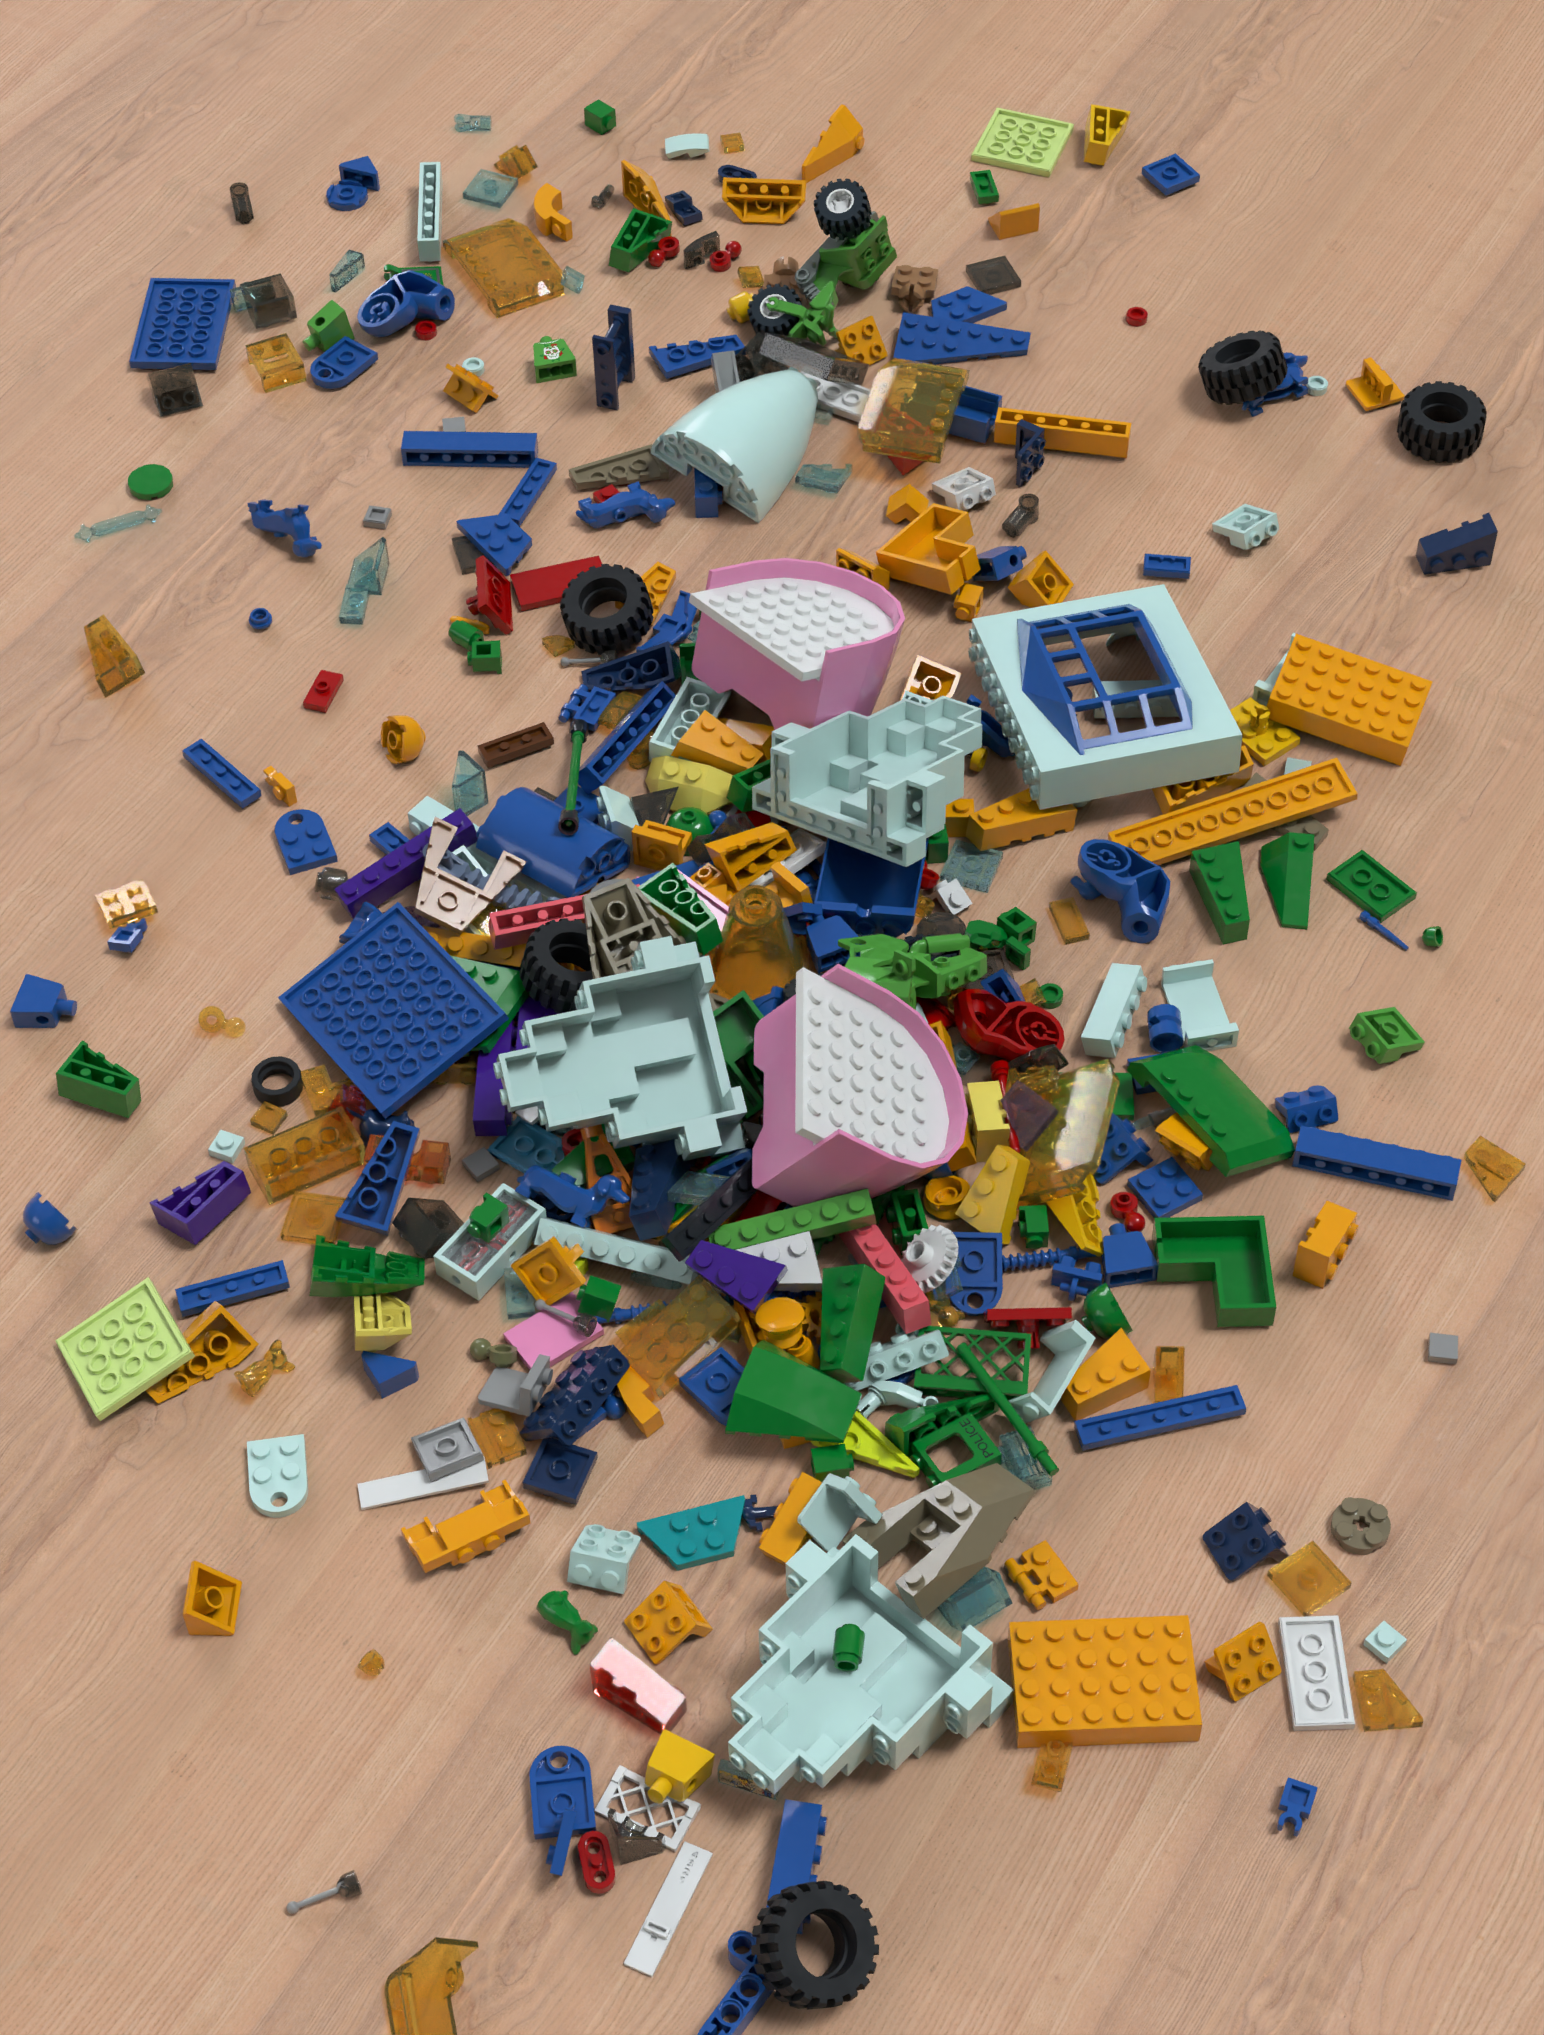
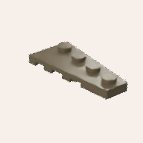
(620, 469)

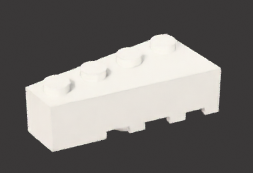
(798, 1255)

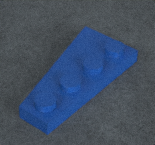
(686, 358)

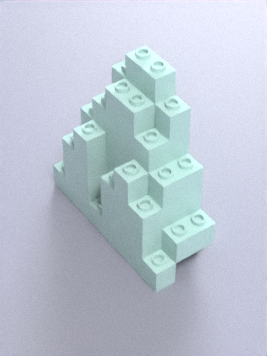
(874, 777)
(633, 1058)
(905, 1694)

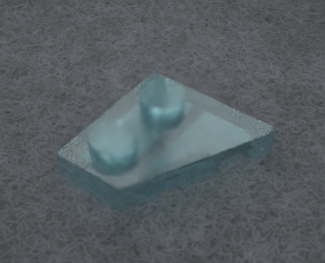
(823, 477)

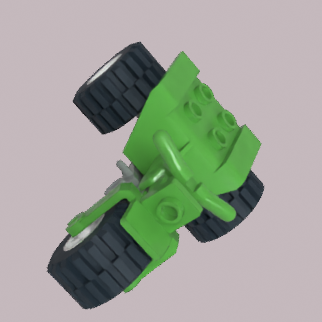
(853, 253)

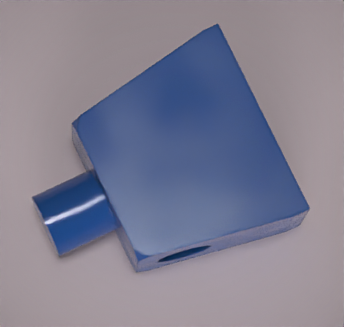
(1004, 562)
(822, 942)
(40, 1003)
(1127, 1258)

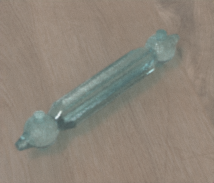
(118, 523)

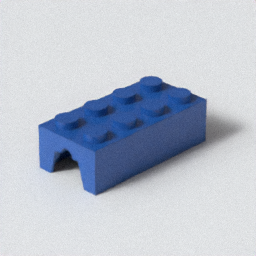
(975, 414)

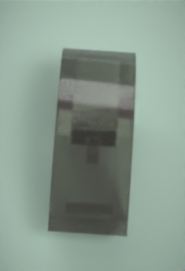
(732, 825)

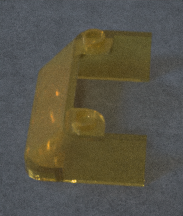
(422, 1988)

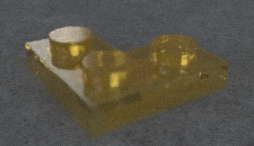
(320, 1088)

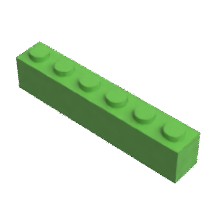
(819, 1217)

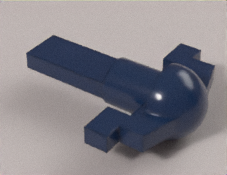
(750, 1514)

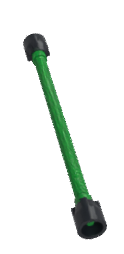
(568, 818)

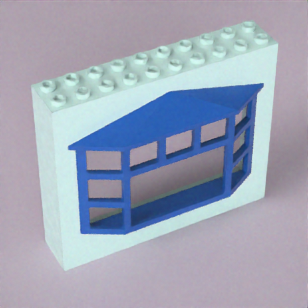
(1043, 720)

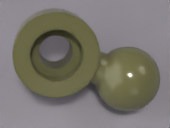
(501, 1354)

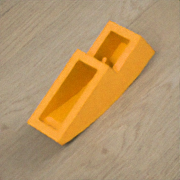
(638, 1402)

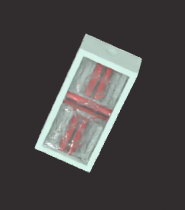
(478, 1265)

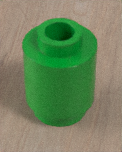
(464, 634)
(848, 1647)

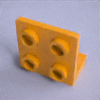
(666, 1621)

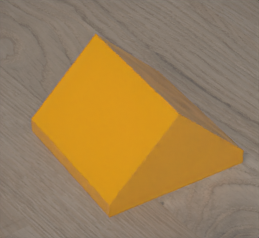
(1016, 221)
(211, 1601)

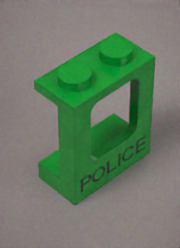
(974, 1437)

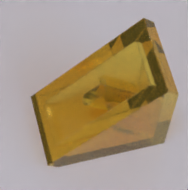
(1168, 1372)

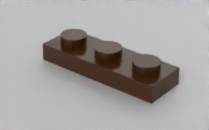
(515, 744)

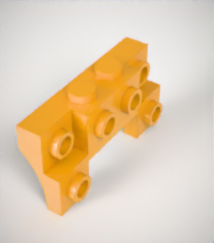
(469, 1532)

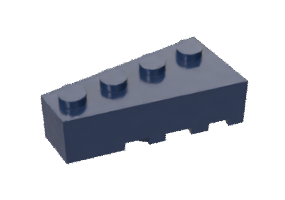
(654, 1173)

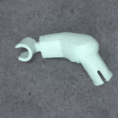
(892, 1393)

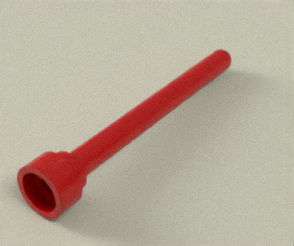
(999, 1073)

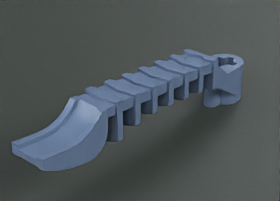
(507, 898)

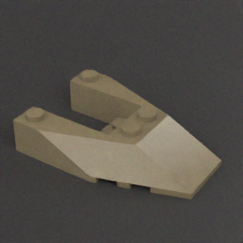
(616, 924)
(956, 1524)

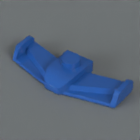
(674, 627)

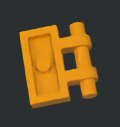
(1049, 1572)

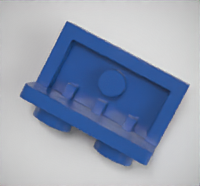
(1308, 1108)

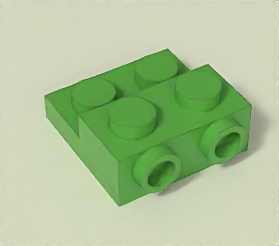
(1385, 1034)

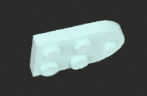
(278, 1471)

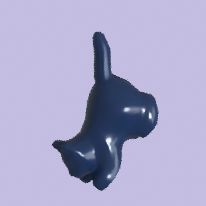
(374, 1123)

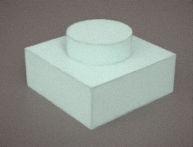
(226, 1146)
(1385, 1642)

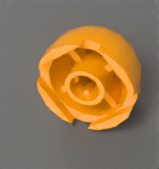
(402, 738)

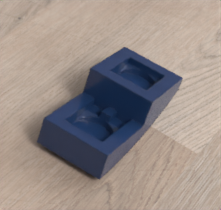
(683, 208)

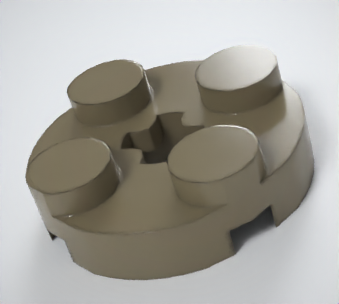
(1364, 1511)

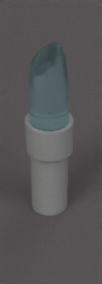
(1153, 1118)

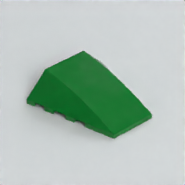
(361, 1272)
(790, 1399)

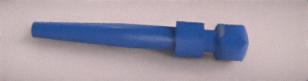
(1375, 924)

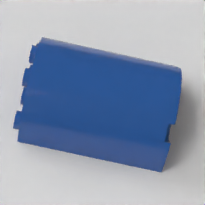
(528, 829)
(868, 890)

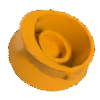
(944, 1196)
(781, 1321)

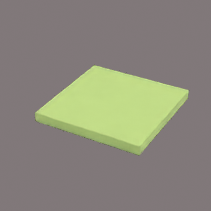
(1022, 142)
(124, 1349)

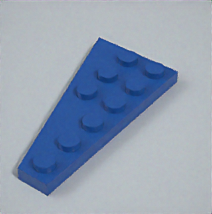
(950, 341)

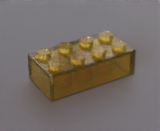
(305, 1155)
(680, 1336)

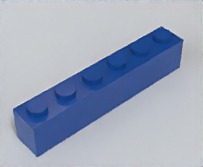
(469, 449)
(625, 737)
(1377, 1162)

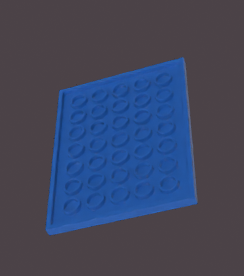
(393, 1009)

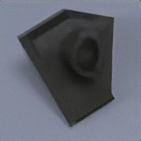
(653, 805)
(630, 1840)

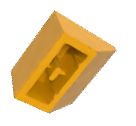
(862, 566)
(1182, 1140)

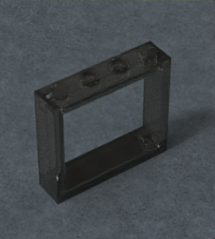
(813, 359)

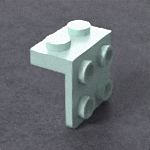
(835, 1510)
(602, 1558)

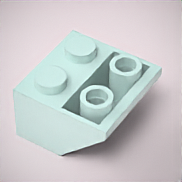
(616, 814)

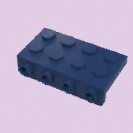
(576, 1395)

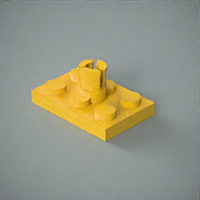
(1261, 736)

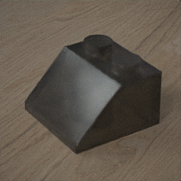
(268, 301)
(426, 1224)

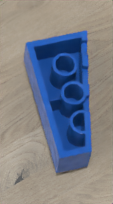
(378, 1189)

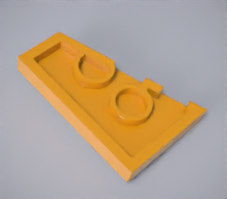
(658, 583)

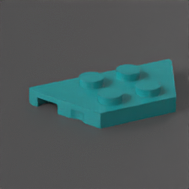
(697, 1533)

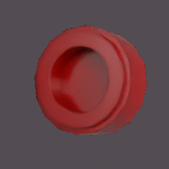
(1136, 316)
(426, 330)

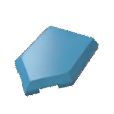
(527, 1146)

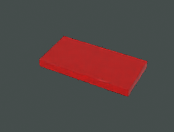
(546, 584)

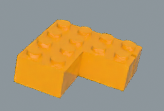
(932, 550)

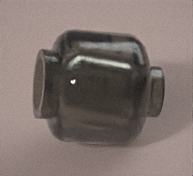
(328, 880)

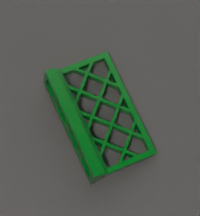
(965, 1386)

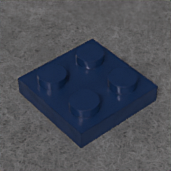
(560, 1470)

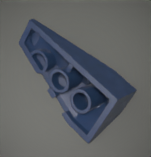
(636, 670)

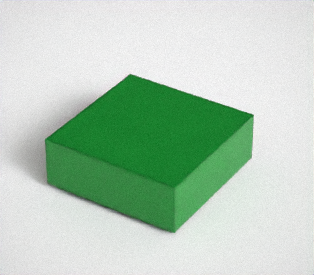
(1017, 953)

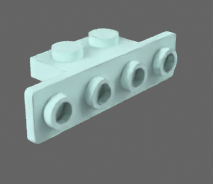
(900, 1356)

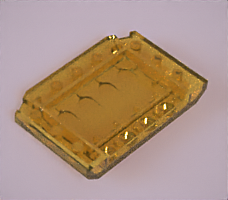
(507, 266)
(911, 409)
(1075, 1137)

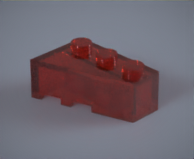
(636, 1688)

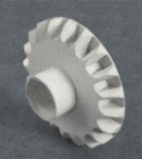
(931, 1256)

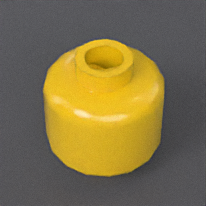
(739, 307)

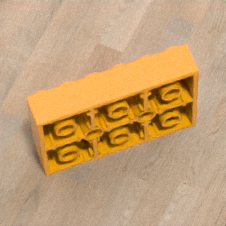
(1348, 699)
(1104, 1681)

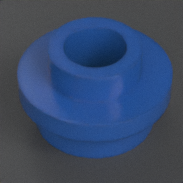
(260, 618)

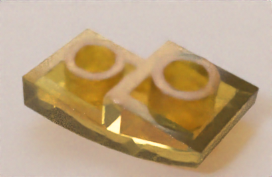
(618, 709)
(1052, 1765)

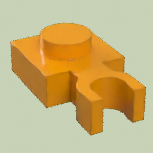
(282, 787)

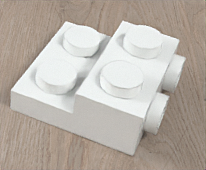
(965, 488)

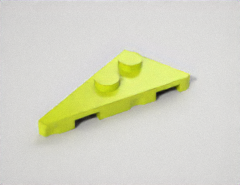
(871, 1446)

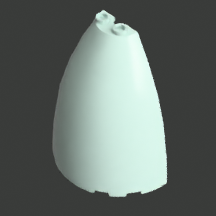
(746, 438)

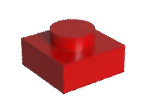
(604, 493)

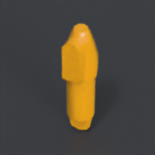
(476, 623)

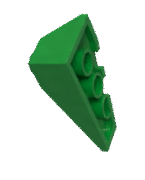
(1288, 874)
(918, 1422)

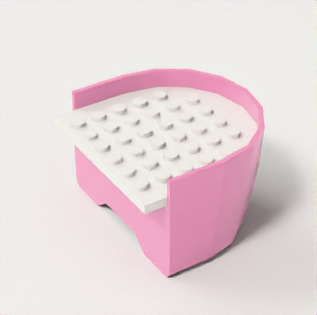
(796, 638)
(851, 1092)

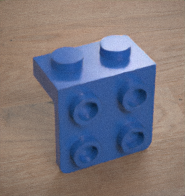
(1120, 1150)

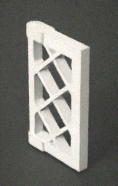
(610, 1795)

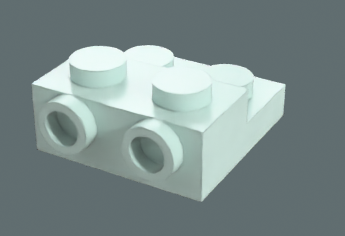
(1247, 526)

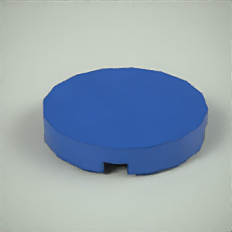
(347, 195)

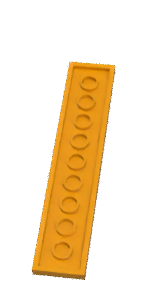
(1239, 813)

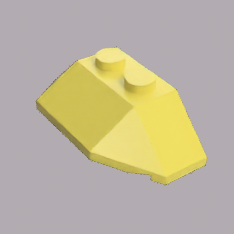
(698, 783)
(380, 1321)

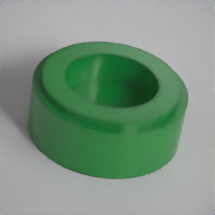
(1053, 995)

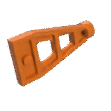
(616, 1216)

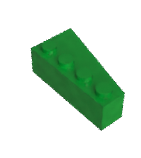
(1221, 885)

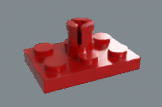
(492, 596)
(1028, 1320)

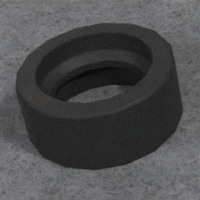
(272, 1066)

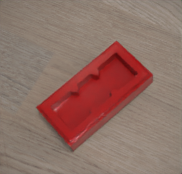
(323, 691)

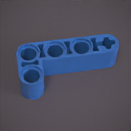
(734, 2002)

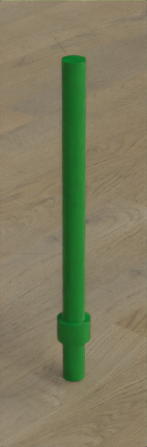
(1036, 1448)

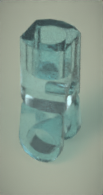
(472, 122)

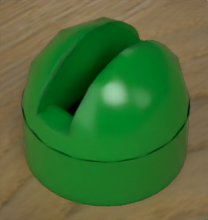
(1433, 936)

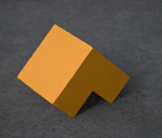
(906, 504)

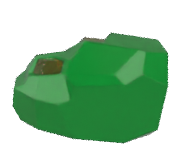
(985, 935)

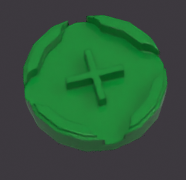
(150, 481)

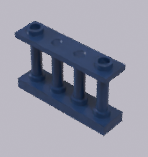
(614, 357)

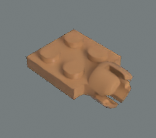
(785, 275)
(914, 285)

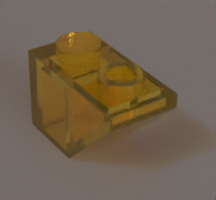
(516, 162)

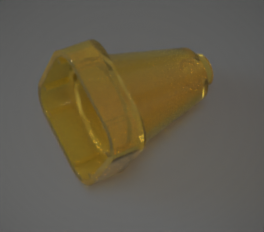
(756, 946)

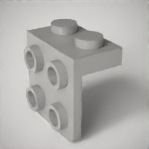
(517, 1390)

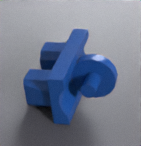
(1075, 1279)

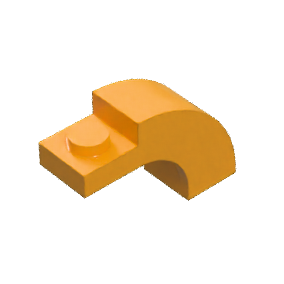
(548, 220)

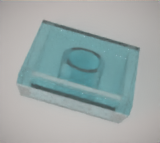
(371, 567)
(469, 785)

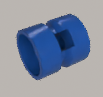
(1165, 1028)

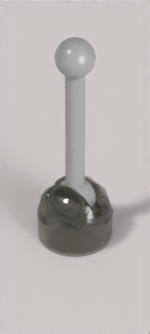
(606, 656)
(583, 1323)
(347, 1886)

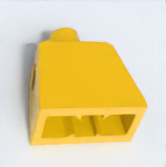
(676, 1768)

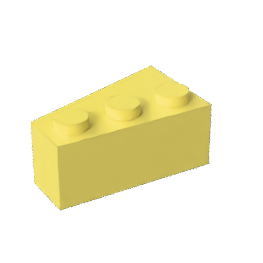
(986, 1118)

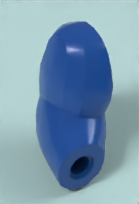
(403, 299)
(1132, 881)

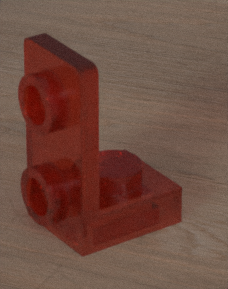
(351, 1098)

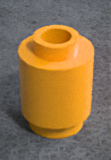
(805, 1351)

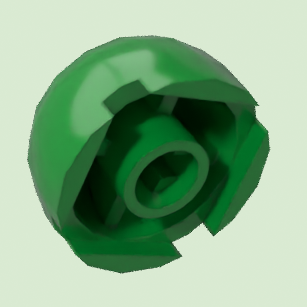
(691, 820)
(1104, 1313)

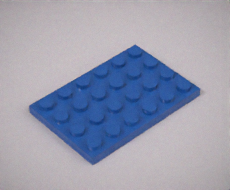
(182, 323)

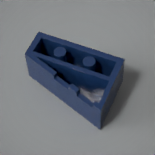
(1458, 549)

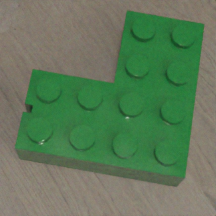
(736, 1029)
(1224, 1251)

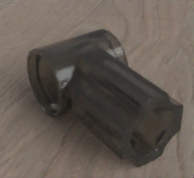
(241, 202)
(1024, 514)

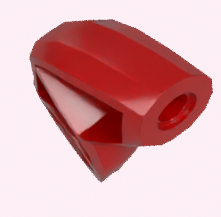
(1004, 1028)

